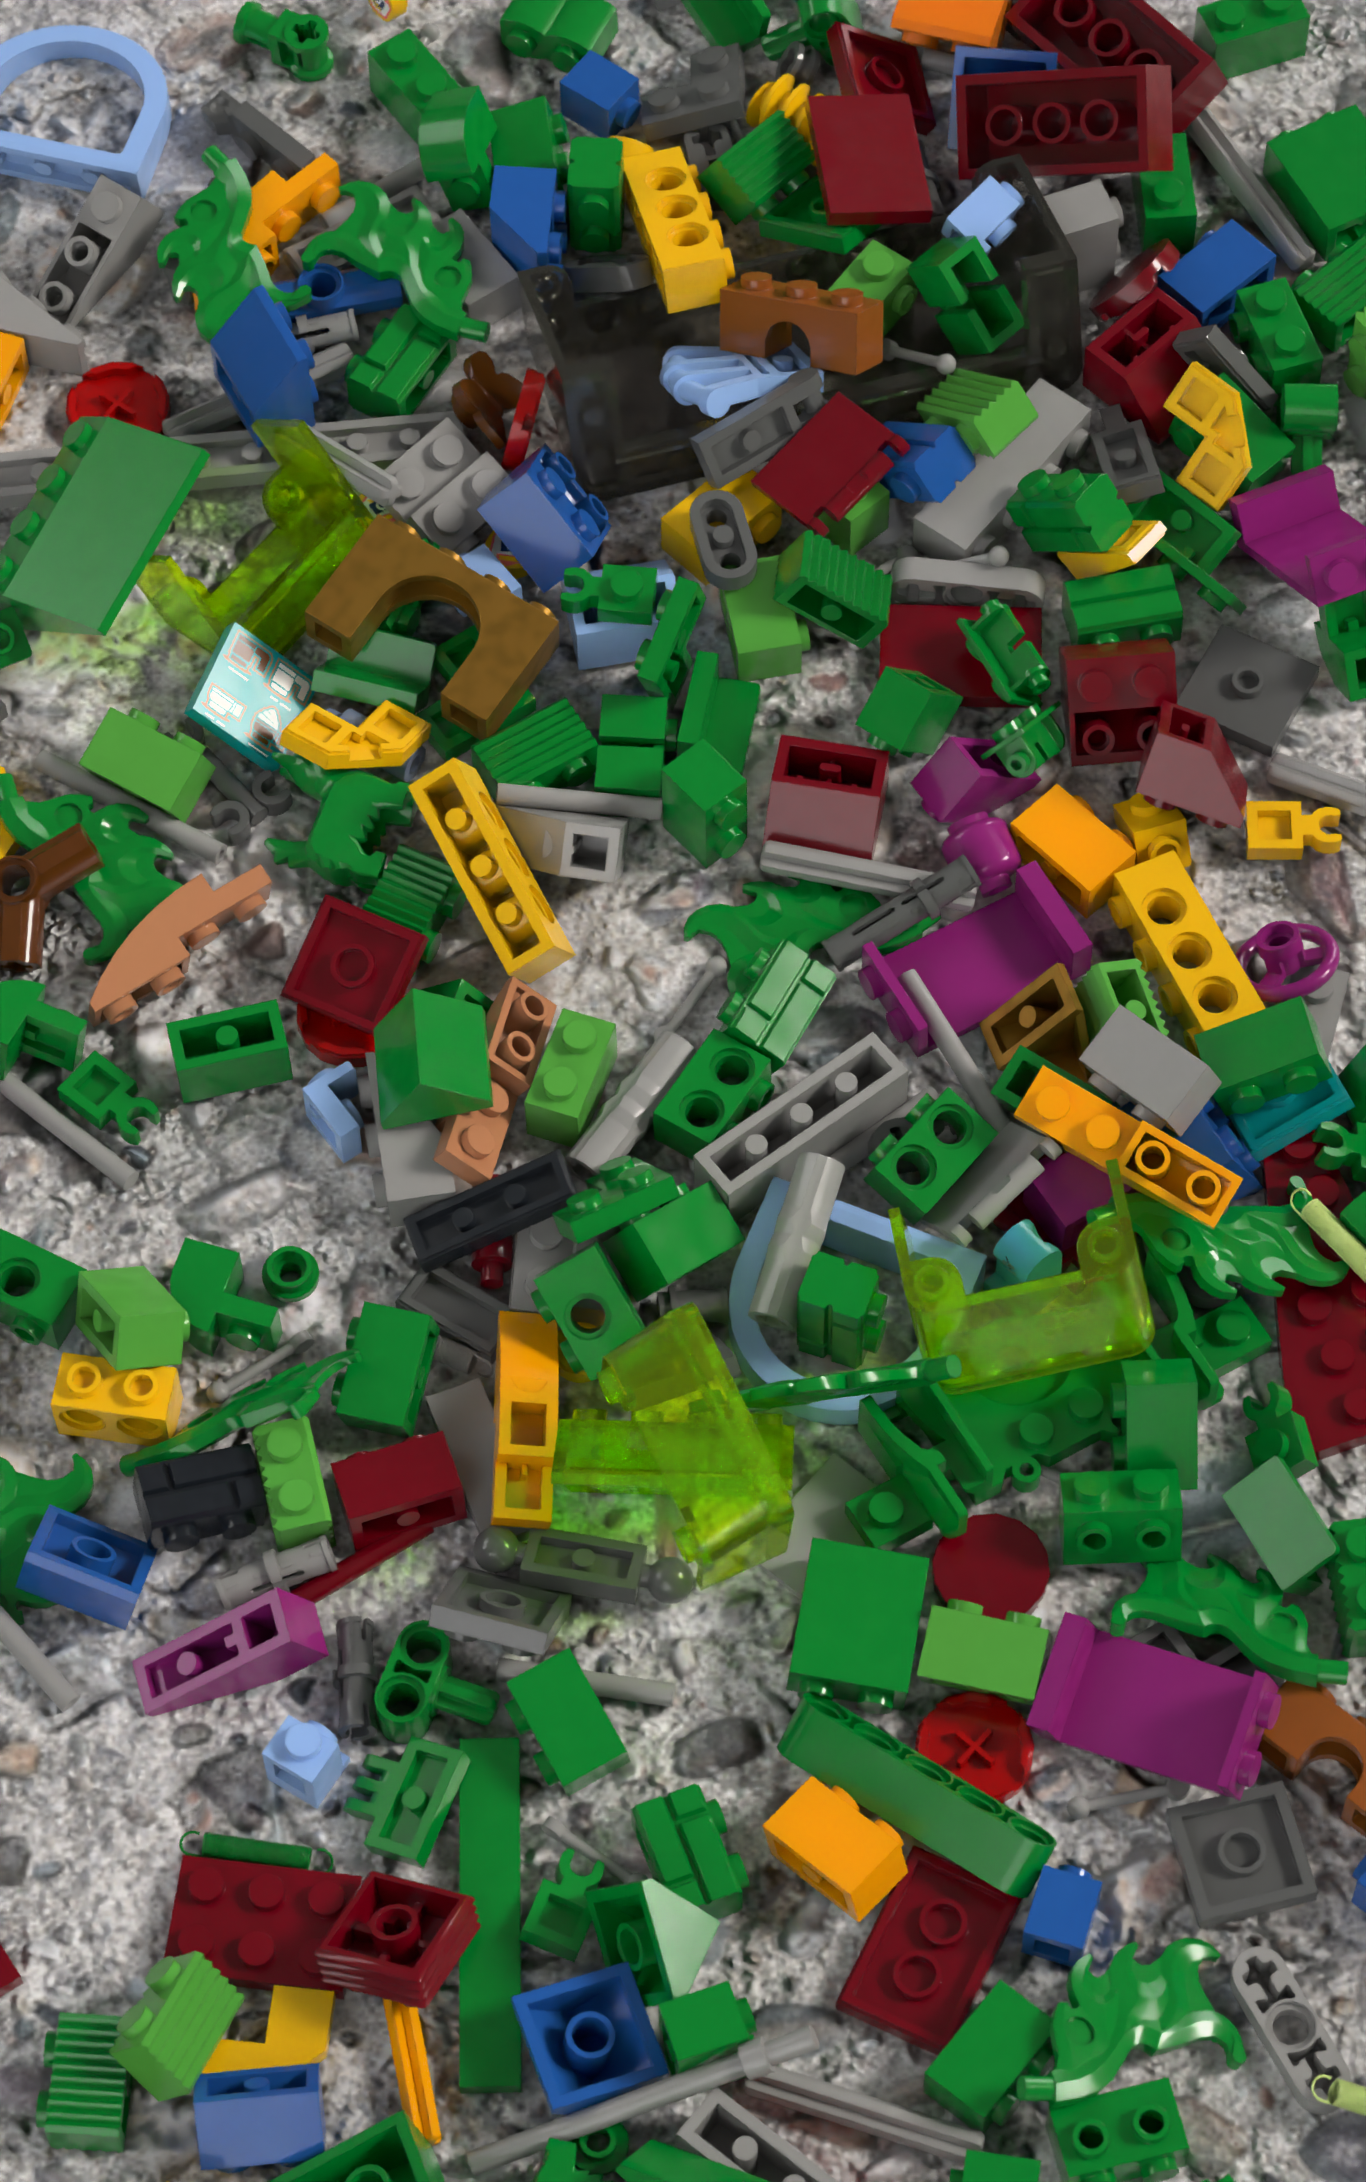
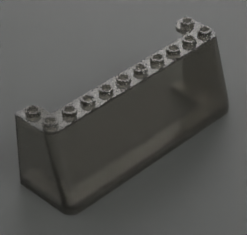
(609, 349)

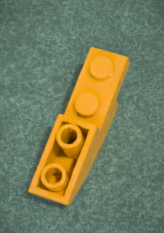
(286, 206)
(1146, 1156)
(525, 1420)

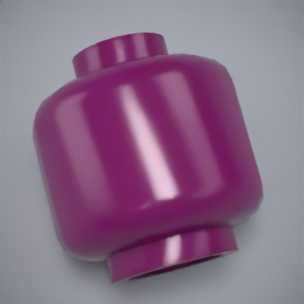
(987, 847)

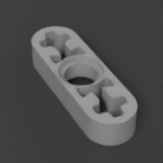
(941, 582)
(1253, 1998)

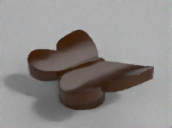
(485, 397)

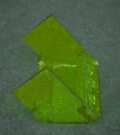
(268, 593)
(1038, 1323)
(703, 1444)

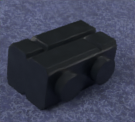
(200, 1498)

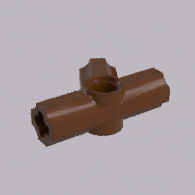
(51, 870)

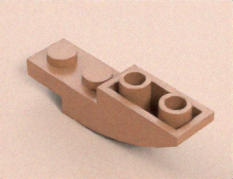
(156, 951)
(516, 1038)

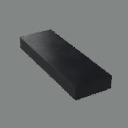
(490, 1211)

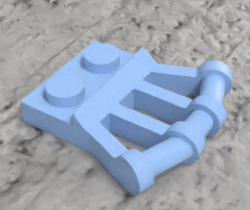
(724, 378)

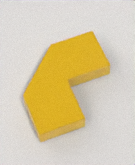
(1217, 414)
(379, 741)
(295, 2033)

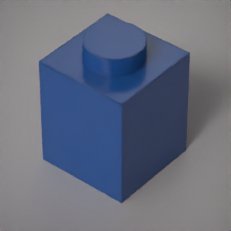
(600, 96)
(1061, 1914)

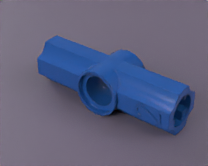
(341, 290)

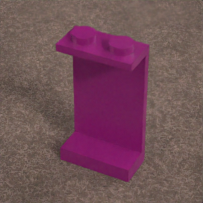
(1303, 535)
(979, 959)
(1154, 1709)

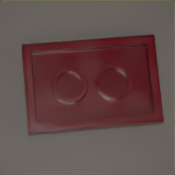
(868, 159)
(932, 643)
(928, 1952)

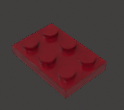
(257, 1920)

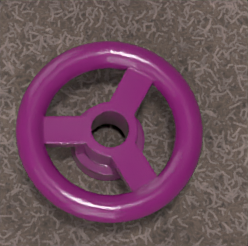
(1284, 955)

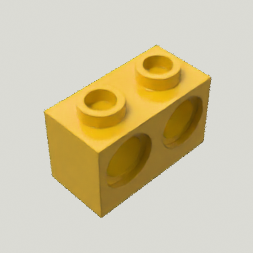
(114, 1404)

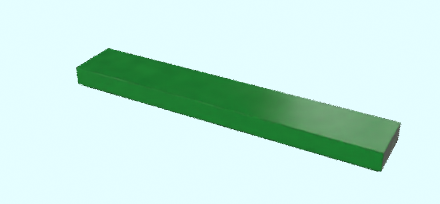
(492, 1875)

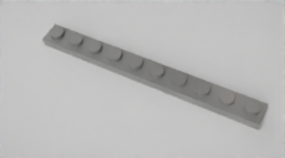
(235, 456)

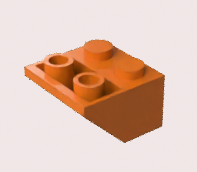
(952, 22)

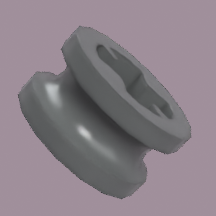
(799, 63)

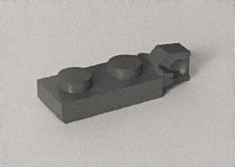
(256, 134)
(1127, 457)

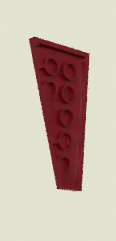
(1320, 1327)

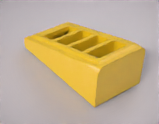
(1124, 553)

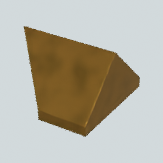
(1044, 1020)

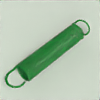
(254, 1851)

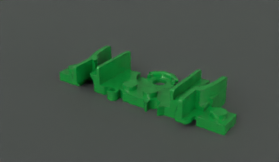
(1028, 1422)

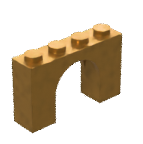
(397, 567)

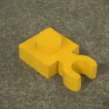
(1280, 830)

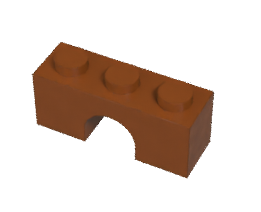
(839, 323)
(1317, 1729)

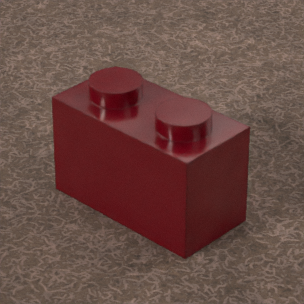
(399, 1489)

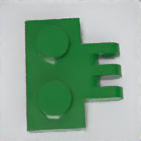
(408, 1799)

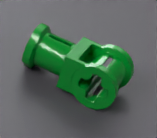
(292, 38)

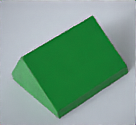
(431, 1059)
(655, 1933)

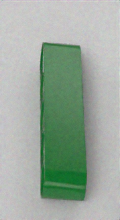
(917, 1795)

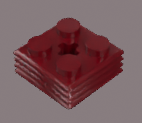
(397, 1939)

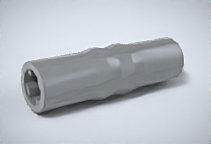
(629, 1112)
(796, 1239)

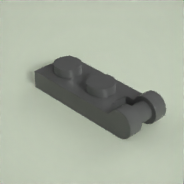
(758, 429)

